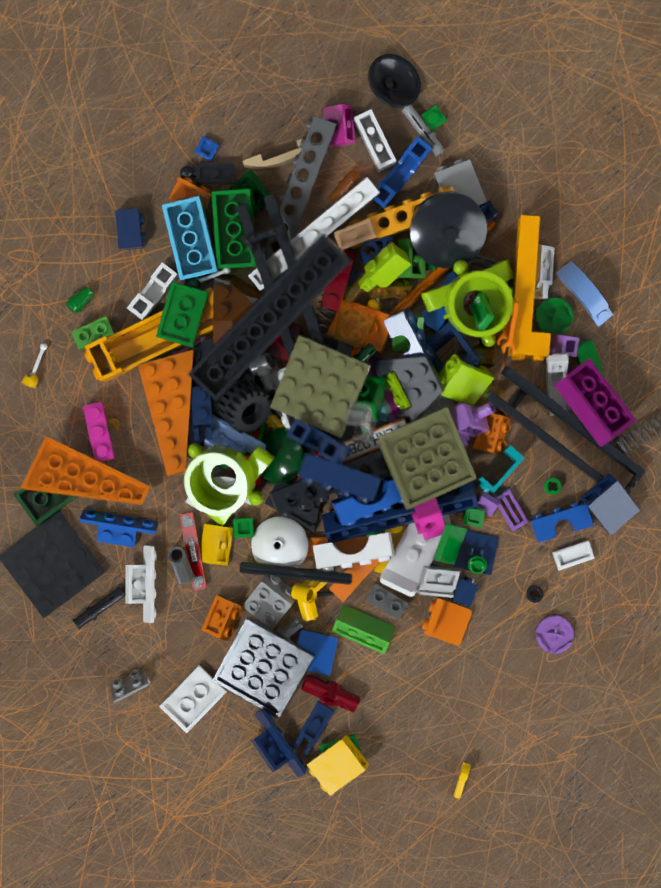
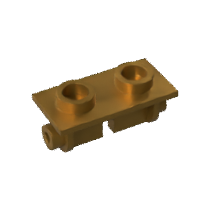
(398, 289)

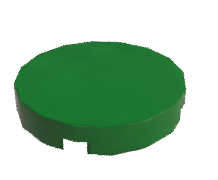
(554, 316)

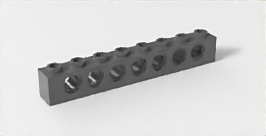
(327, 130)

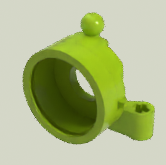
(488, 281)
(213, 498)

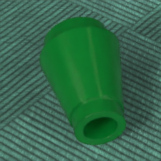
(79, 300)

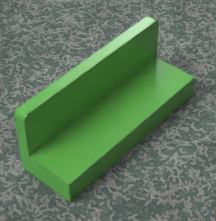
(363, 629)

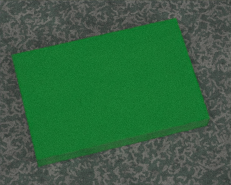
(182, 314)

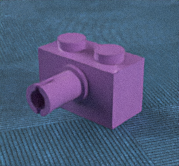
(471, 419)

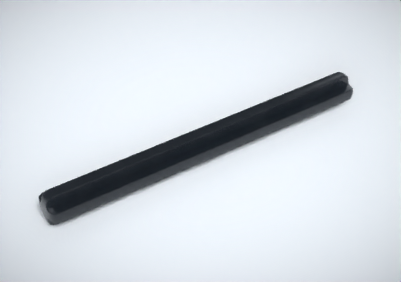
(296, 573)

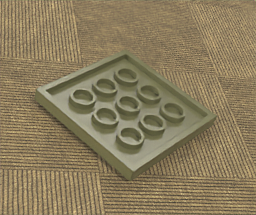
(320, 385)
(426, 458)

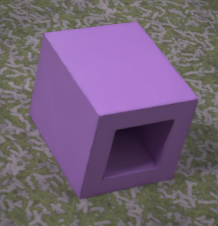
(563, 344)

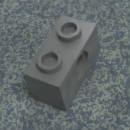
(387, 601)

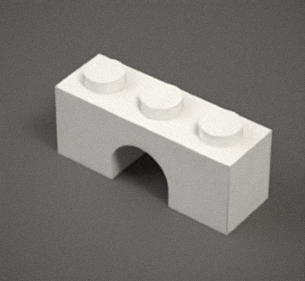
(153, 292)

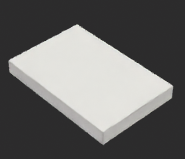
(192, 699)

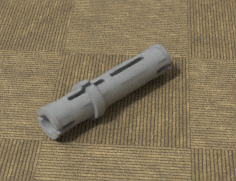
(437, 148)

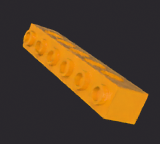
(392, 213)

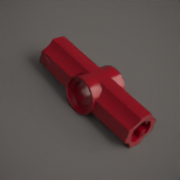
(330, 693)

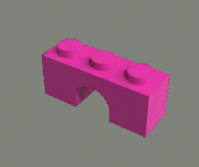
(98, 432)

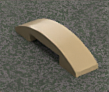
(257, 163)

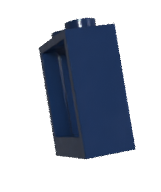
(444, 335)

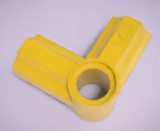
(306, 594)

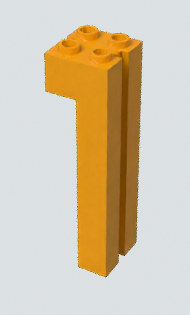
(527, 343)
(137, 345)

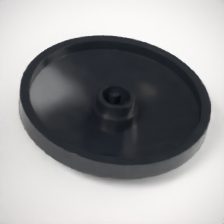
(448, 229)

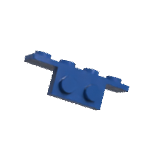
(118, 528)

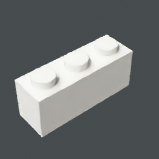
(374, 140)

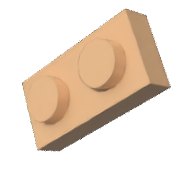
(355, 234)

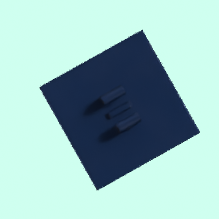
(479, 545)

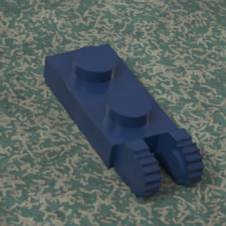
(201, 412)
(314, 726)

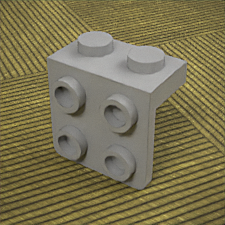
(270, 601)

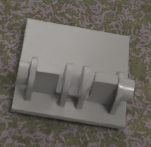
(128, 685)

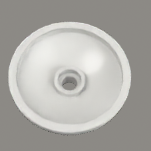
(290, 536)

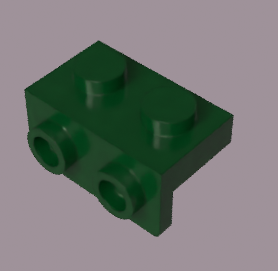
(252, 181)

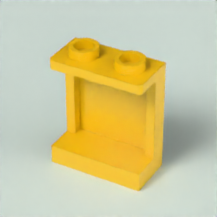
(337, 765)

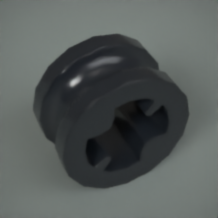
(532, 588)

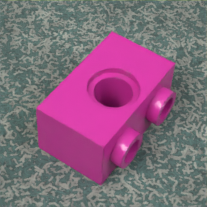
(343, 116)
(428, 519)

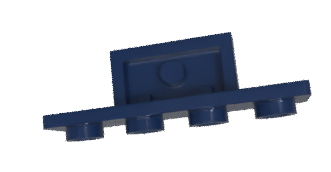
(274, 747)

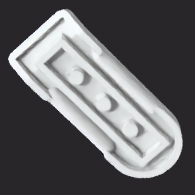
(410, 556)

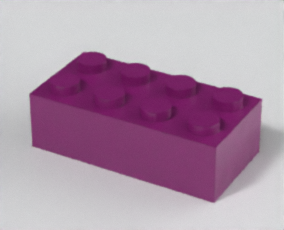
(595, 402)

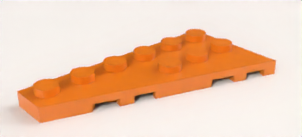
(169, 402)
(71, 473)

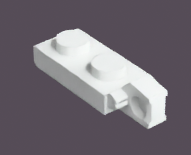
(544, 271)

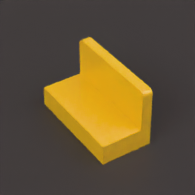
(216, 544)

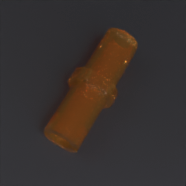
(344, 186)

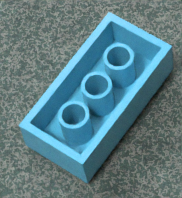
(190, 237)

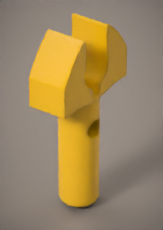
(464, 772)

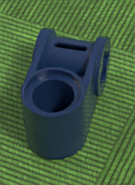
(375, 246)

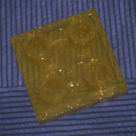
(352, 325)

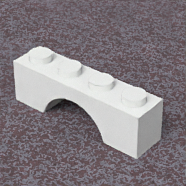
(378, 547)

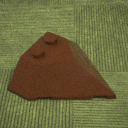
(230, 303)

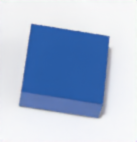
(207, 148)

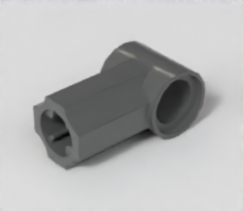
(181, 567)

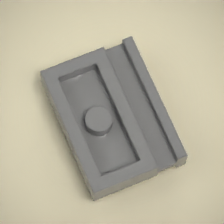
(438, 581)

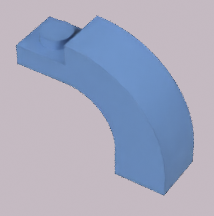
(585, 292)

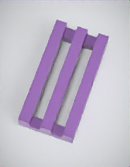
(519, 524)

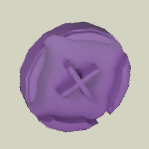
(554, 634)

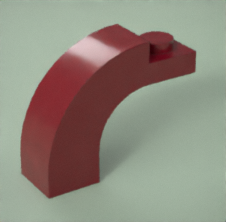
(335, 290)

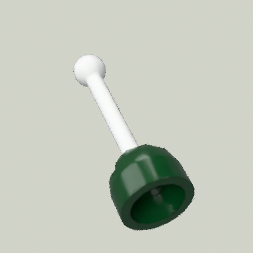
(196, 282)

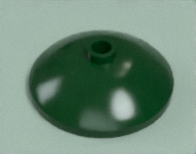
(287, 456)

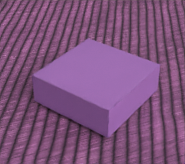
(488, 502)

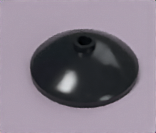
(394, 80)

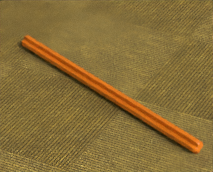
(424, 286)

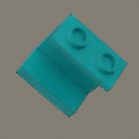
(516, 457)

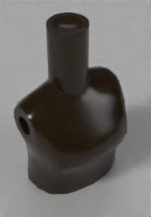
(486, 354)

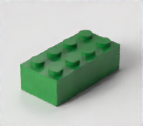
(228, 229)

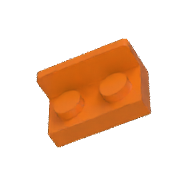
(185, 189)
(494, 439)
(222, 618)

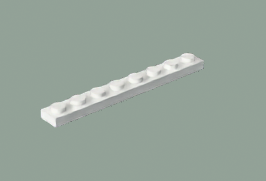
(324, 224)

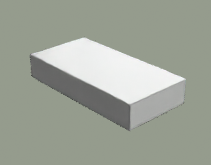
(573, 555)

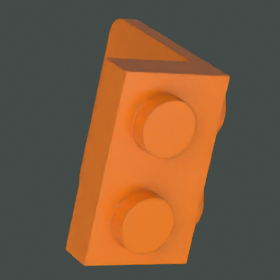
(447, 621)

